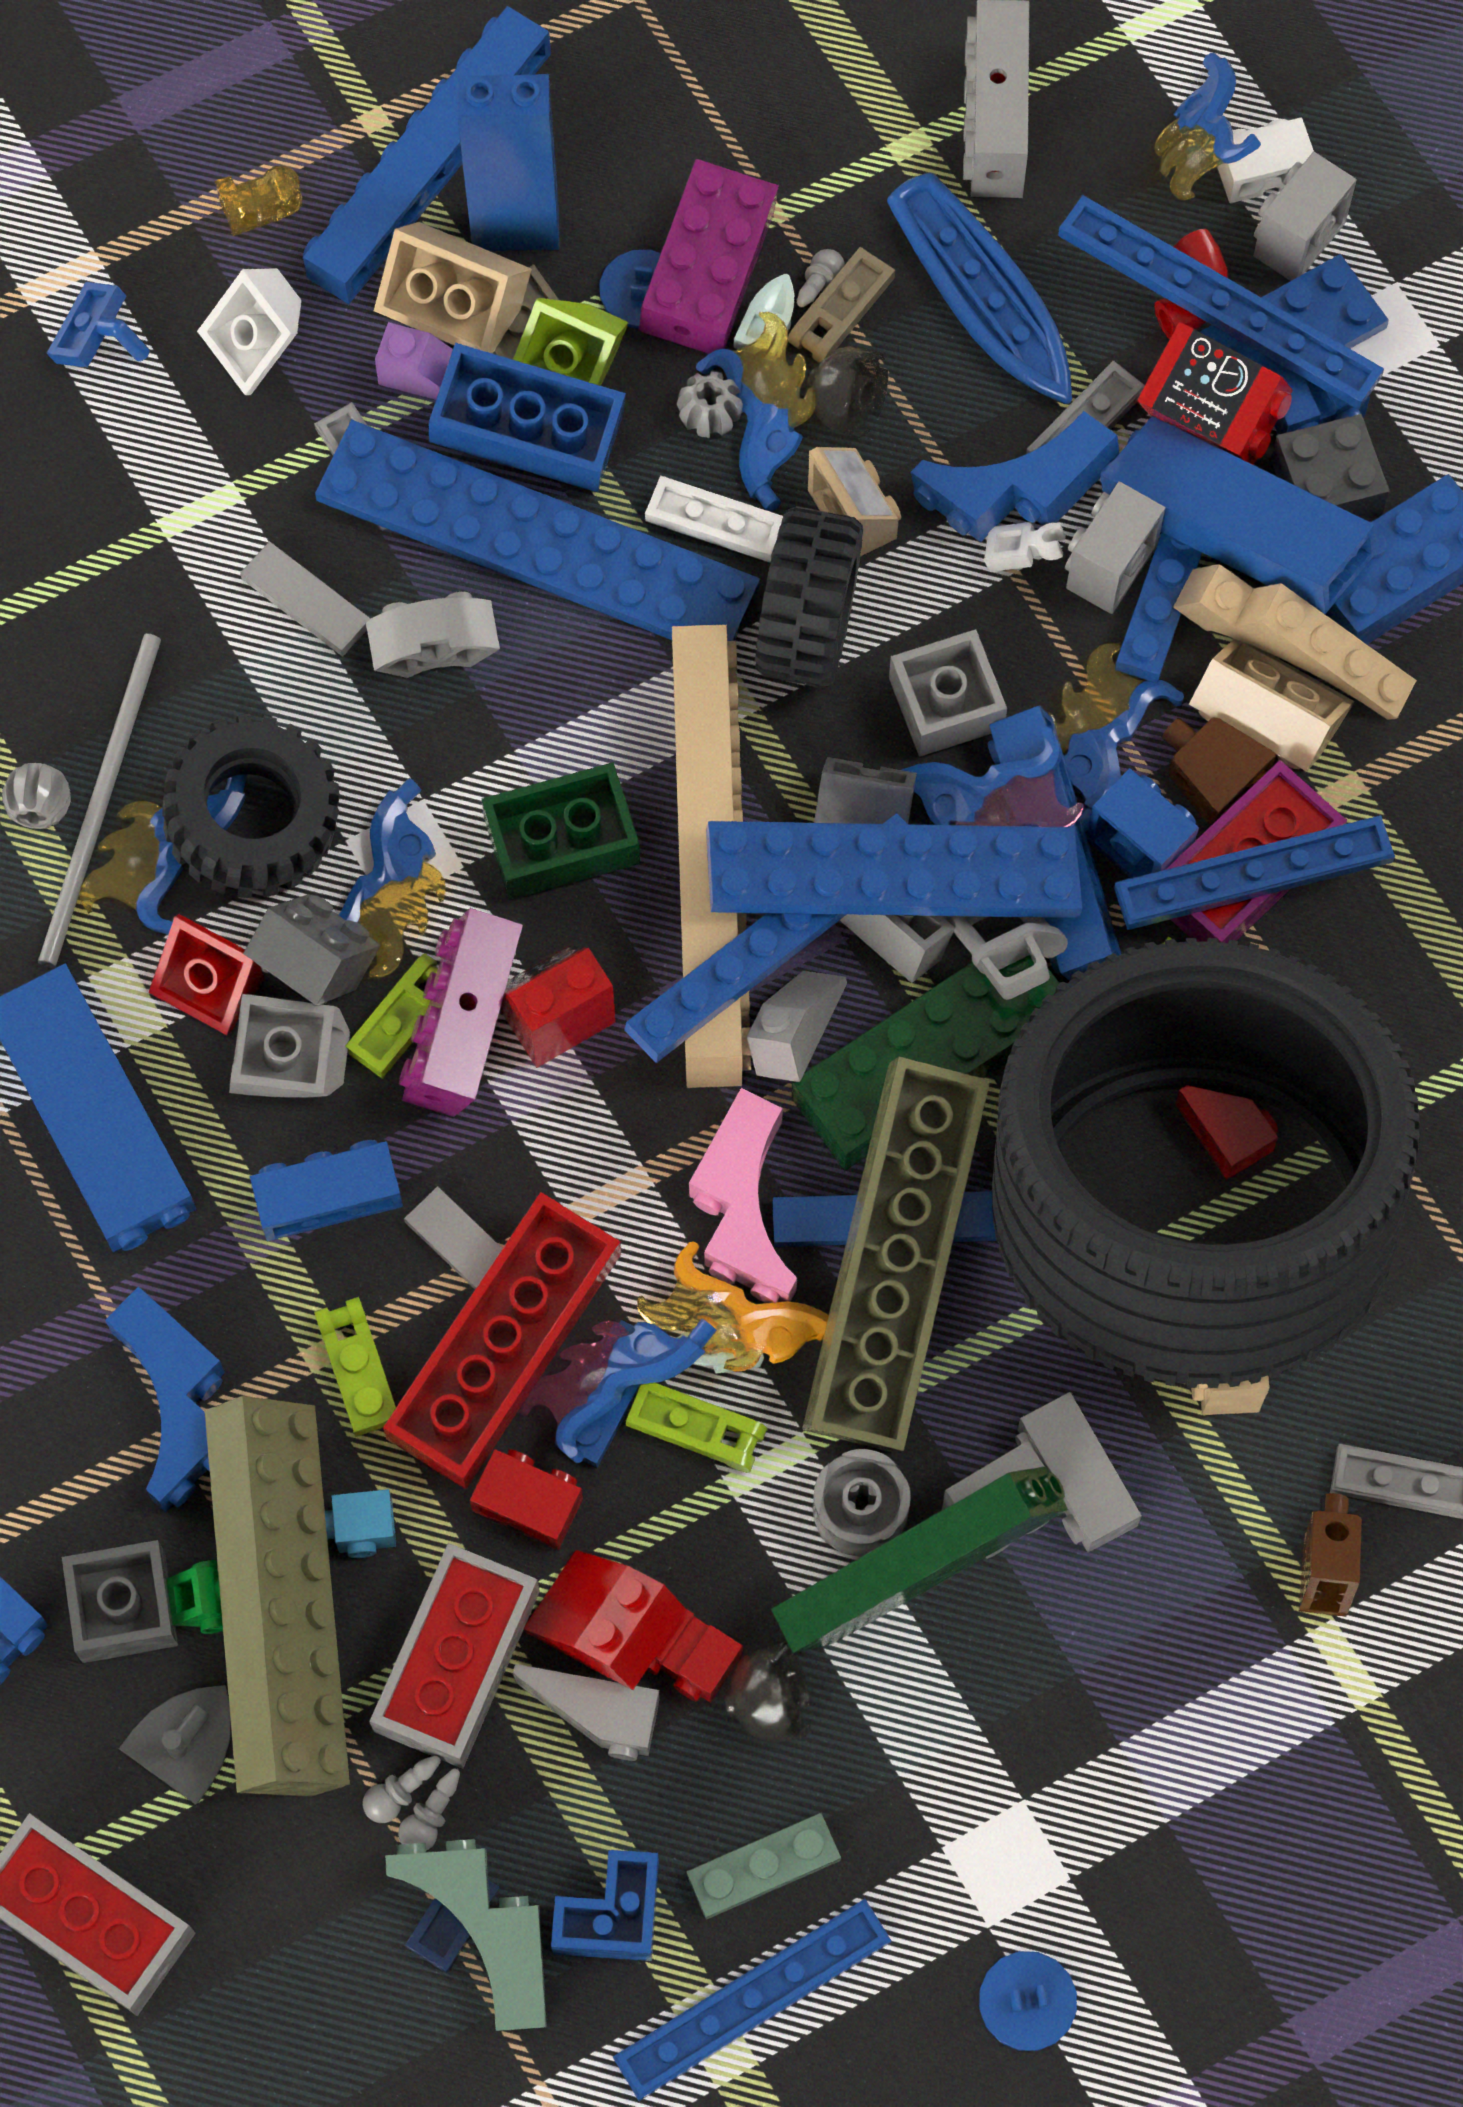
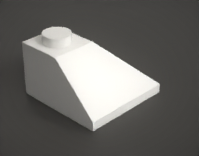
(252, 325)

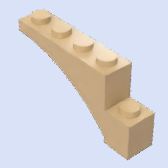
(1295, 631)

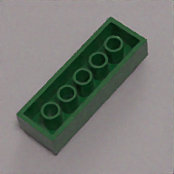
(952, 1026)

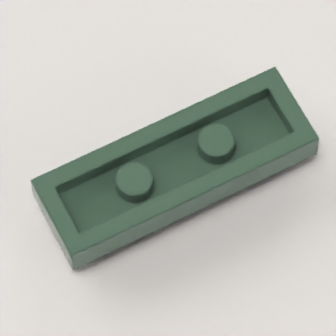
(763, 1866)

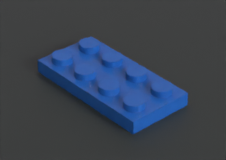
(1327, 300)

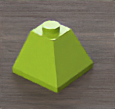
(571, 339)

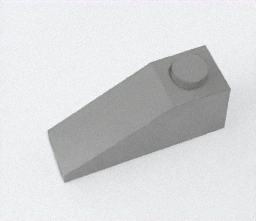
(793, 1024)
(597, 1708)

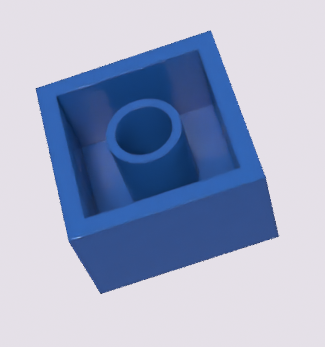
(1140, 826)

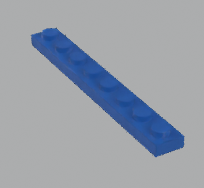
(1221, 302)
(726, 977)

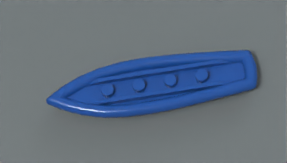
(983, 286)

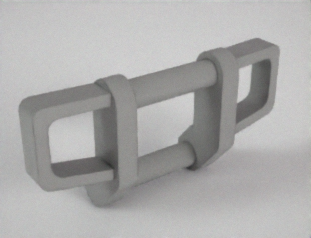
(1031, 938)

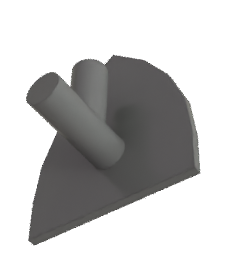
(184, 1740)

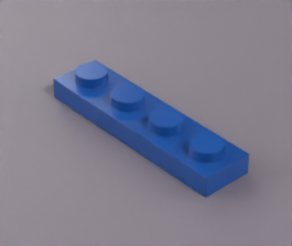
(1154, 616)

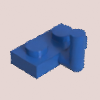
(89, 322)

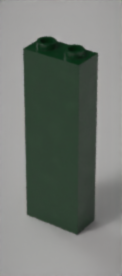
(921, 1558)

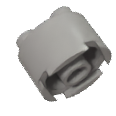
(837, 1490)

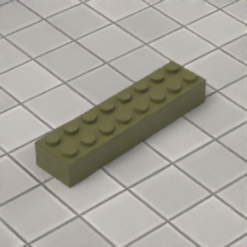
(896, 1255)
(276, 1598)

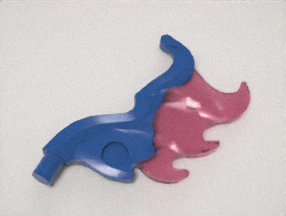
(1005, 796)
(606, 1368)

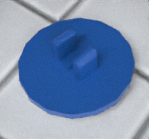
(626, 284)
(1027, 2001)

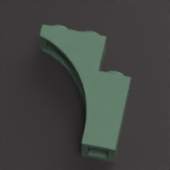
(504, 1935)

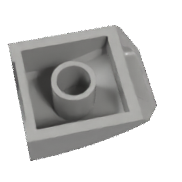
(288, 1048)

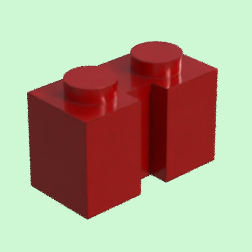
(527, 1497)
(697, 1658)

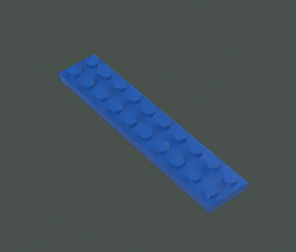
(531, 536)

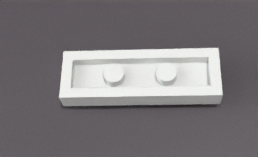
(714, 518)

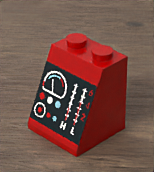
(1216, 394)
(558, 1003)

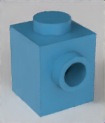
(361, 1522)

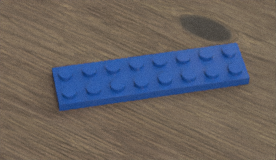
(893, 869)

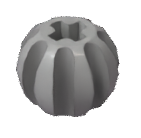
(709, 404)
(36, 795)

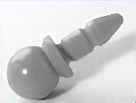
(819, 274)
(385, 1800)
(423, 1824)

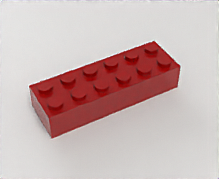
(502, 1340)

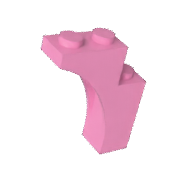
(729, 1184)

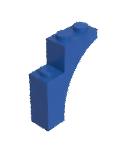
(1038, 484)
(181, 1376)

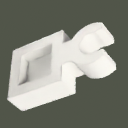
(1018, 543)

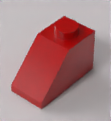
(1228, 1127)

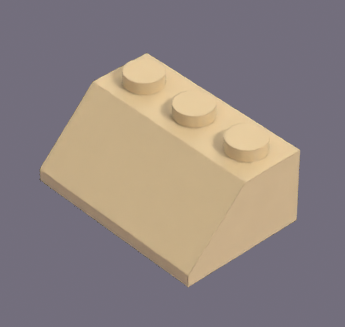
(450, 287)
(1271, 703)

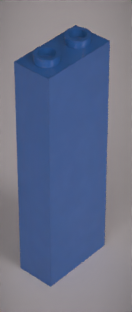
(509, 161)
(1244, 514)
(91, 1110)

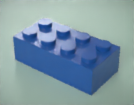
(526, 417)
(1413, 563)

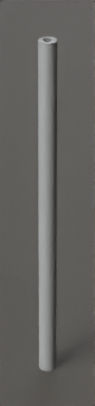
(99, 801)

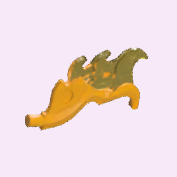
(741, 1326)

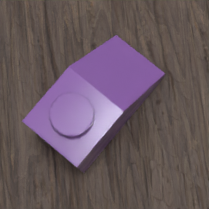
(412, 361)

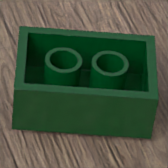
(561, 831)

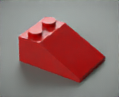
(606, 1617)

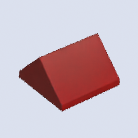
(204, 975)

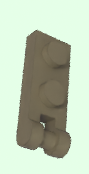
(842, 304)

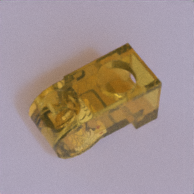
(260, 199)

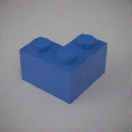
(619, 1924)

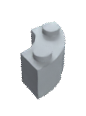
(432, 634)

